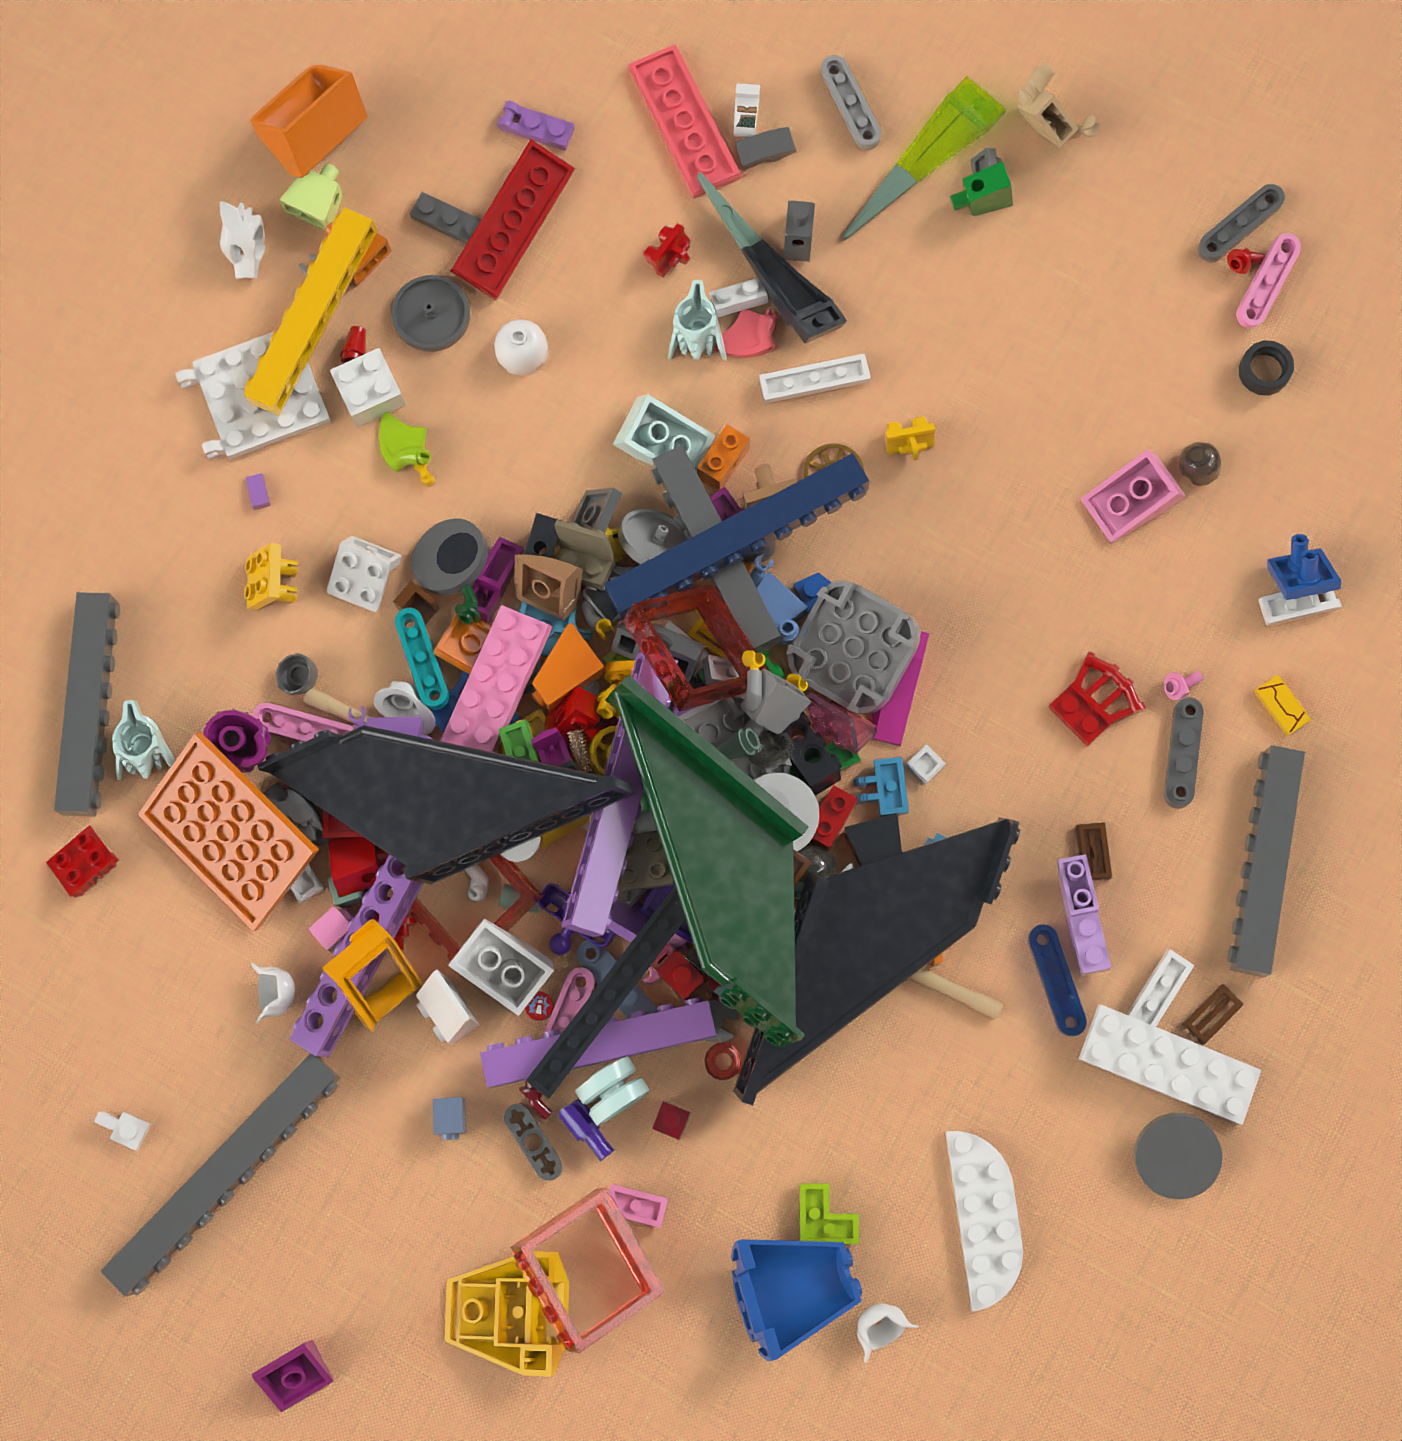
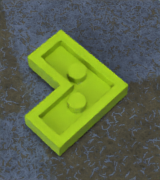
(818, 1224)

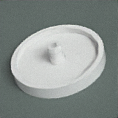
(795, 797)

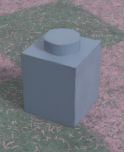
(449, 1117)

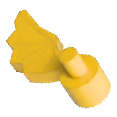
(427, 479)

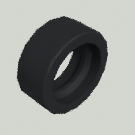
(1271, 349)

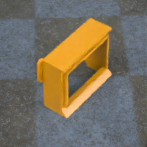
(365, 946)

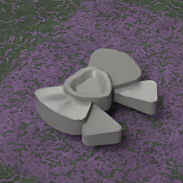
(721, 1012)

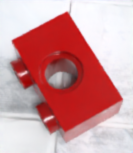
(574, 713)
(833, 816)

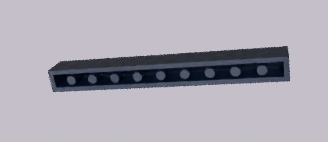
(740, 535)

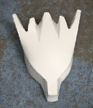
(245, 233)

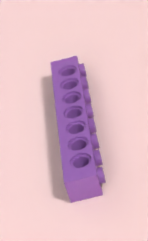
(336, 1015)

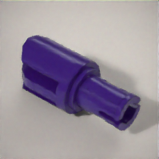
(583, 1128)

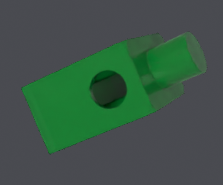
(985, 191)

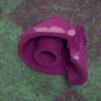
(239, 738)

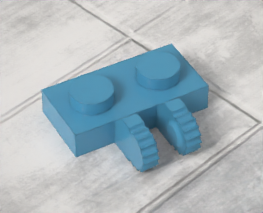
(890, 787)

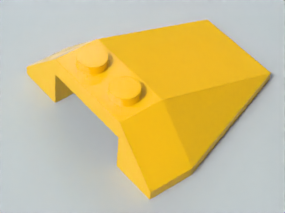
(502, 1320)

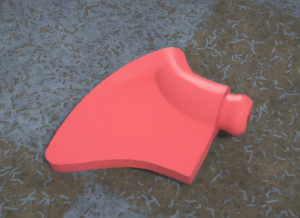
(750, 334)

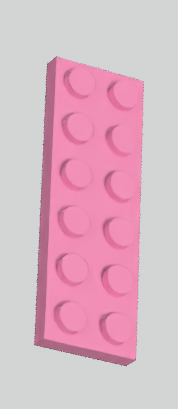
(497, 680)

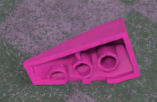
(893, 717)

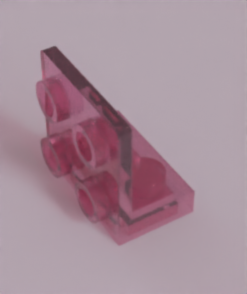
(839, 724)

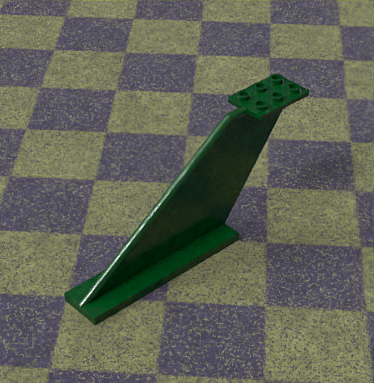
(726, 858)

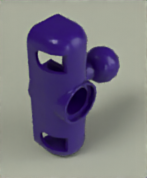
(560, 942)

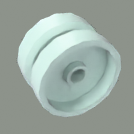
(610, 1087)

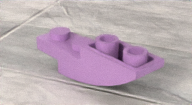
(1082, 914)

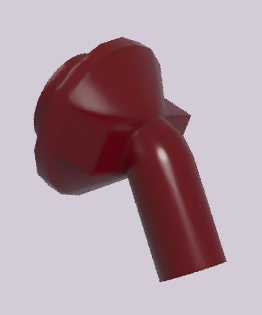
(534, 1096)

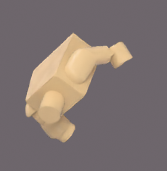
(1047, 114)

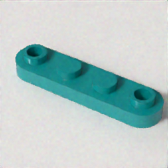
(421, 659)

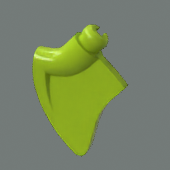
(402, 443)

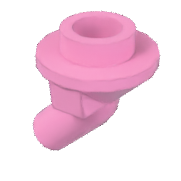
(1180, 685)

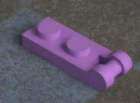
(536, 126)

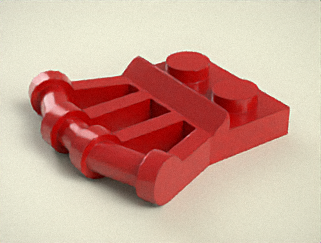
(1083, 713)

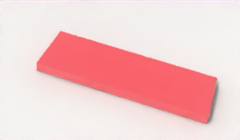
(684, 120)

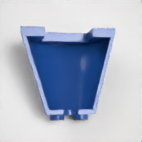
(791, 1290)

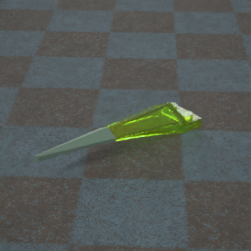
(954, 125)

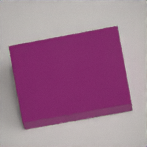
(294, 1376)

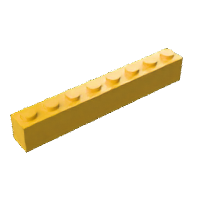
(310, 311)

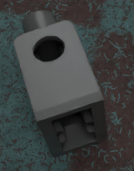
(799, 226)

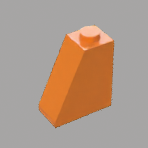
(567, 666)

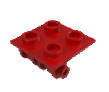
(81, 862)

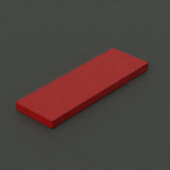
(512, 219)

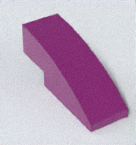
(495, 577)

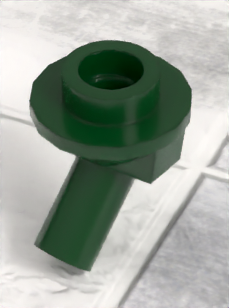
(468, 611)

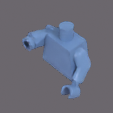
(780, 602)

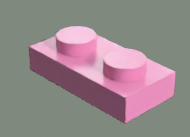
(639, 1205)

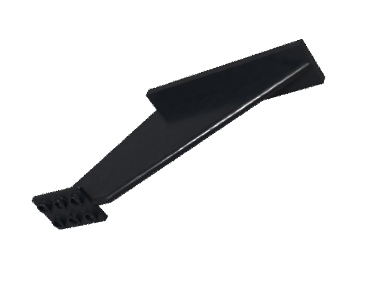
(437, 800)
(875, 930)

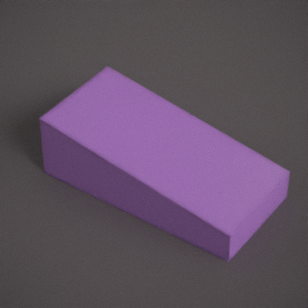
(258, 491)

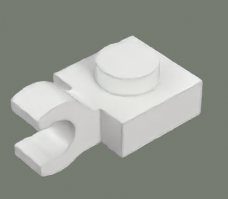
(126, 1130)

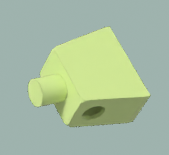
(314, 197)

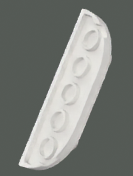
(985, 1218)

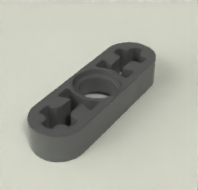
(515, 1127)

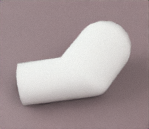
(478, 884)

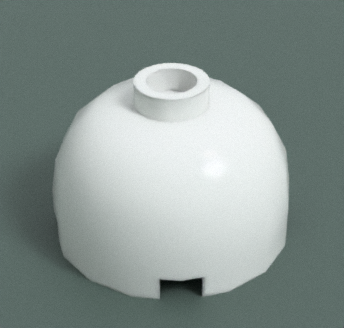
(521, 347)

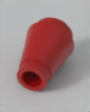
(354, 344)

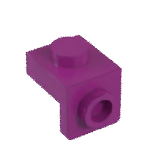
(725, 504)
(552, 747)

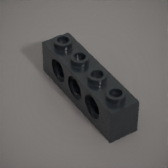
(816, 775)

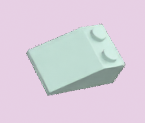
(656, 428)

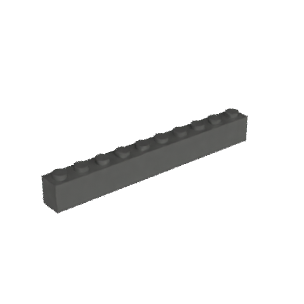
(220, 1175)

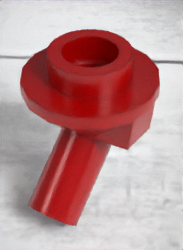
(1241, 260)

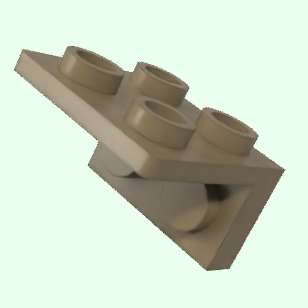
(586, 550)
(645, 866)

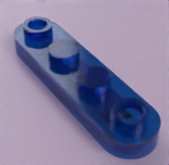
(1057, 980)

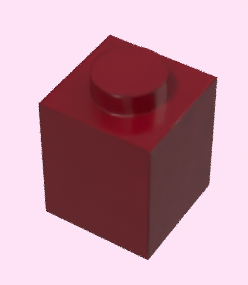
(671, 1120)

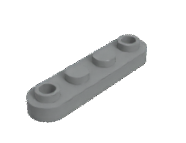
(850, 102)

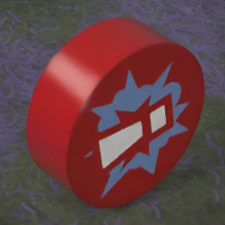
(540, 1006)

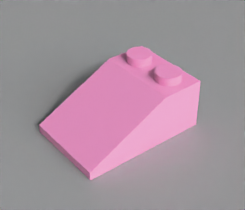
(1133, 496)

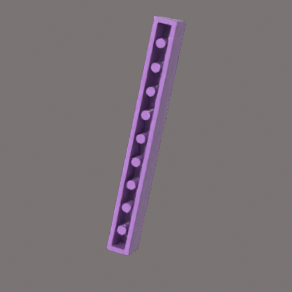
(610, 829)

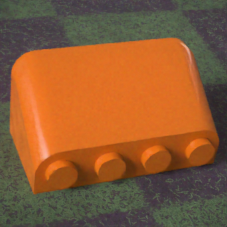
(310, 117)

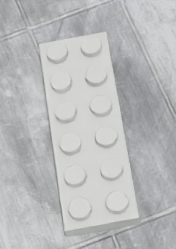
(1170, 1064)

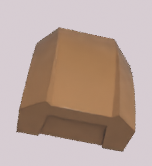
(548, 584)

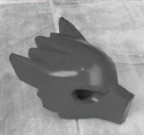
(299, 811)

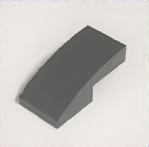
(766, 145)

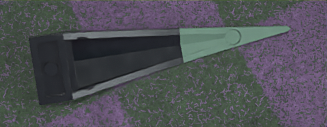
(794, 296)

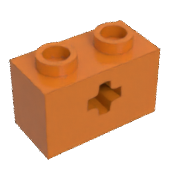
(723, 458)

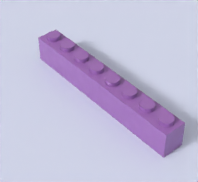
(615, 1041)

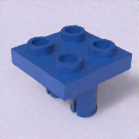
(1303, 571)

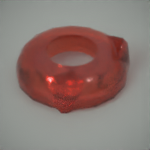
(714, 1070)

